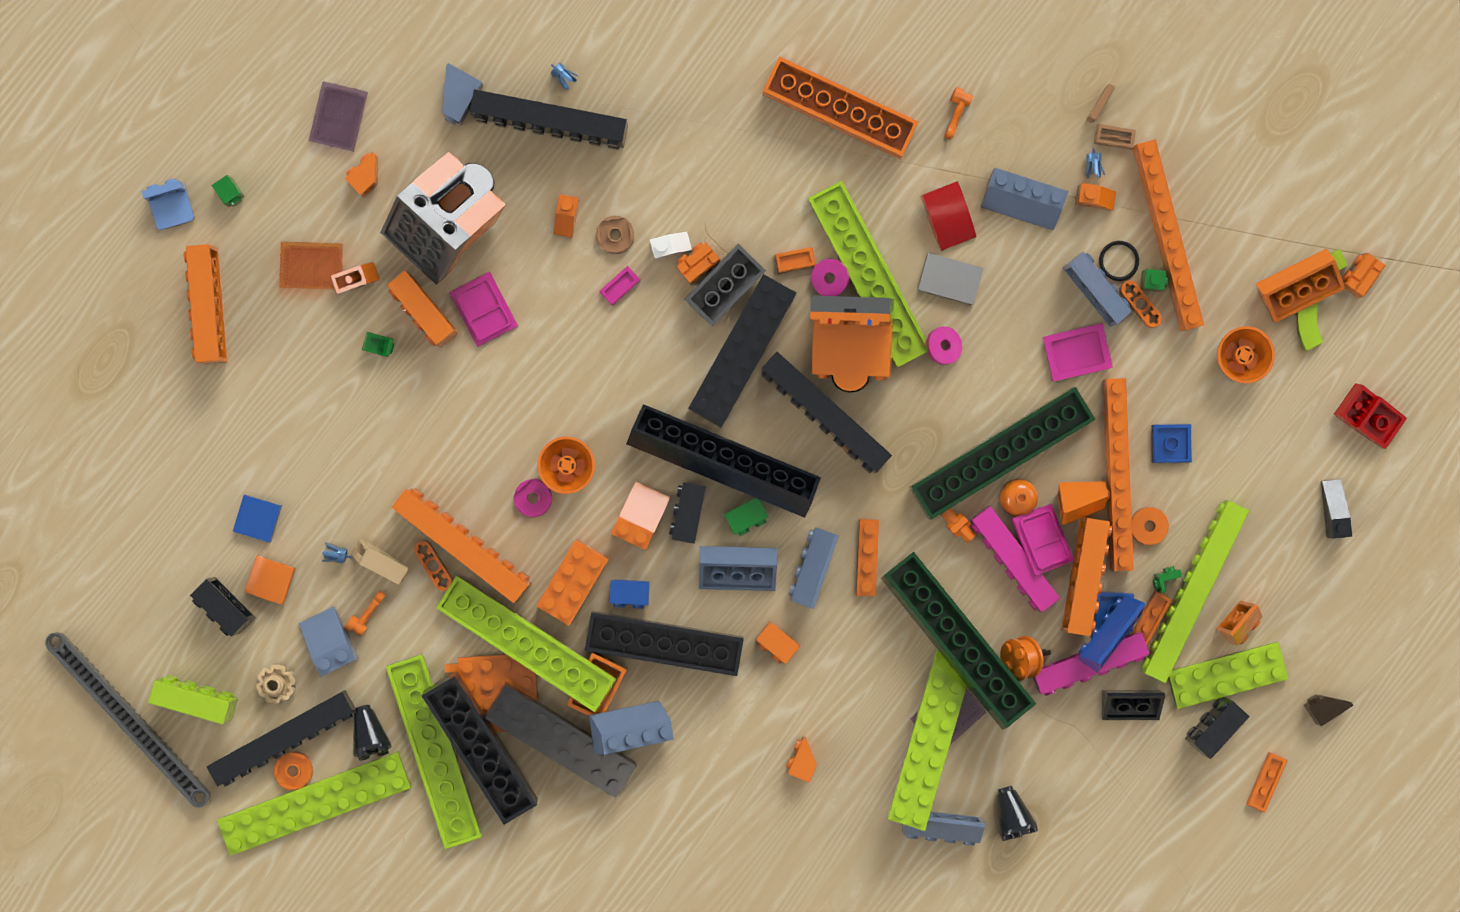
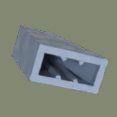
(458, 94)

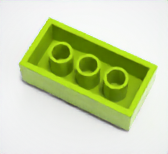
(193, 700)

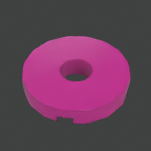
(819, 281)
(953, 342)
(521, 498)

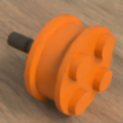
(1023, 657)

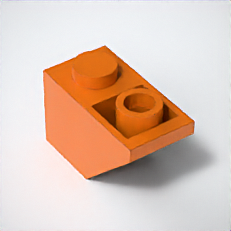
(365, 175)
(803, 762)

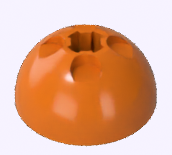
(1255, 351)
(553, 462)

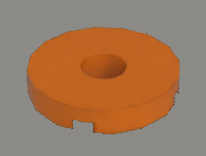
(1160, 525)
(304, 766)

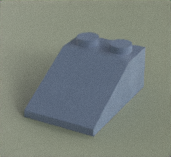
(328, 641)

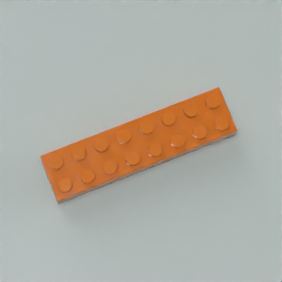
(840, 108)
(462, 545)

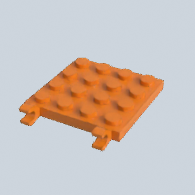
(488, 674)

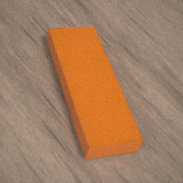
(1152, 616)
(1266, 782)

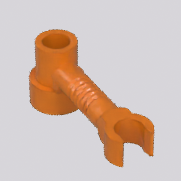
(961, 99)
(358, 625)

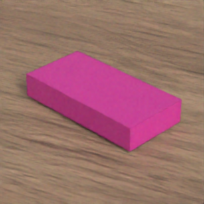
(619, 285)

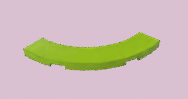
(1307, 318)

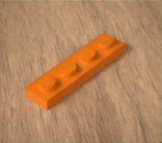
(867, 557)

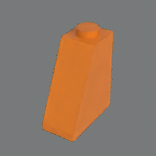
(1081, 499)

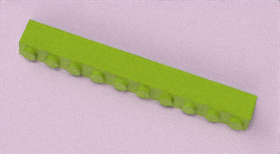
(1194, 591)

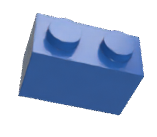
(629, 592)

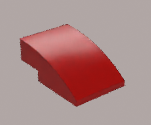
(949, 215)
(1370, 415)

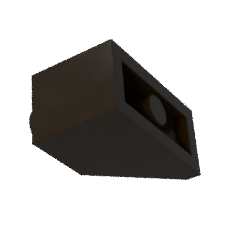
(1325, 708)

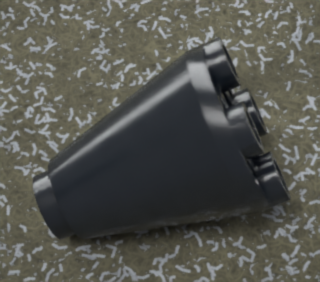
(368, 734)
(1013, 815)

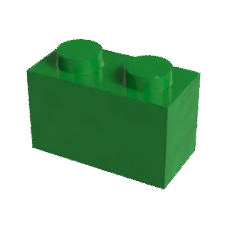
(746, 515)

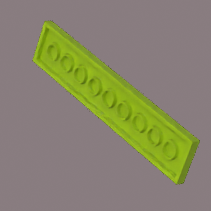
(866, 266)
(526, 643)
(928, 746)
(434, 754)
(314, 803)

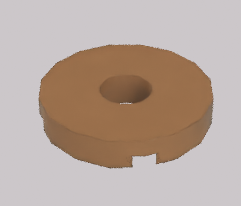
(615, 223)

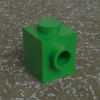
(1154, 280)

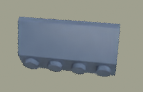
(1024, 198)
(1097, 289)
(814, 567)
(738, 568)
(630, 728)
(950, 828)

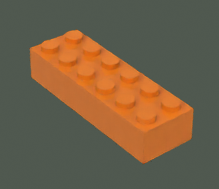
(206, 304)
(1086, 576)

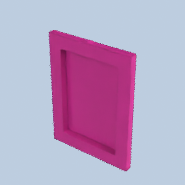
(483, 309)
(1077, 352)
(1043, 539)

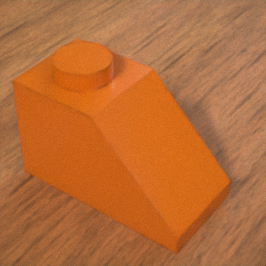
(1095, 196)
(566, 215)
(355, 277)

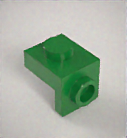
(378, 344)
(1168, 574)

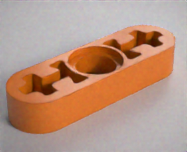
(1136, 289)
(430, 550)

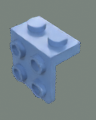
(169, 204)

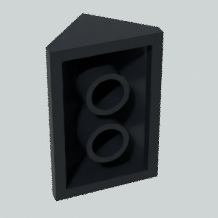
(1132, 704)

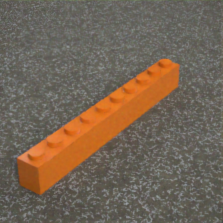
(1168, 235)
(1118, 474)

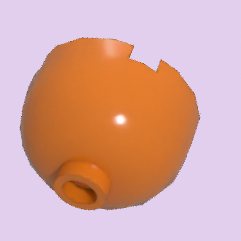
(1018, 497)

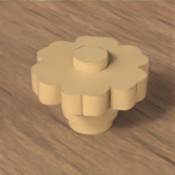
(276, 683)

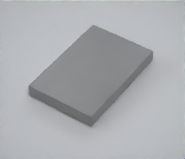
(950, 279)

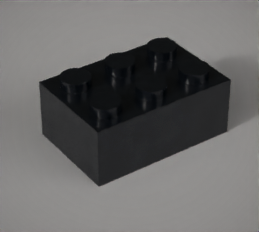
(687, 512)
(222, 607)
(1216, 727)

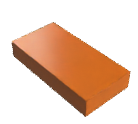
(795, 260)

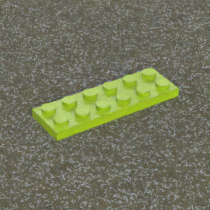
(1227, 675)

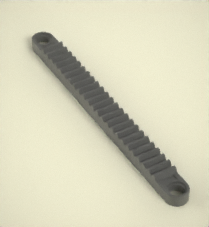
(128, 719)

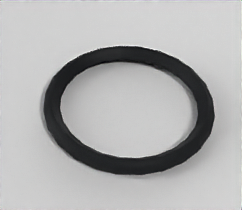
(1136, 260)

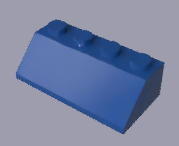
(1112, 632)

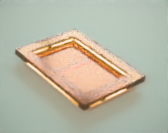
(309, 264)

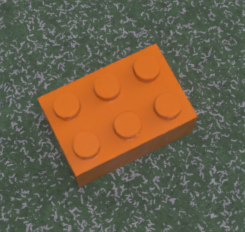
(609, 666)

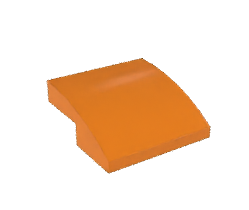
(270, 580)

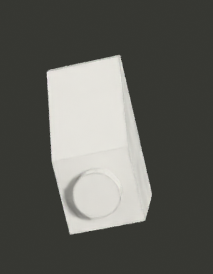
(670, 245)

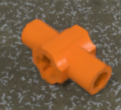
(958, 525)

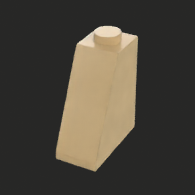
(379, 562)

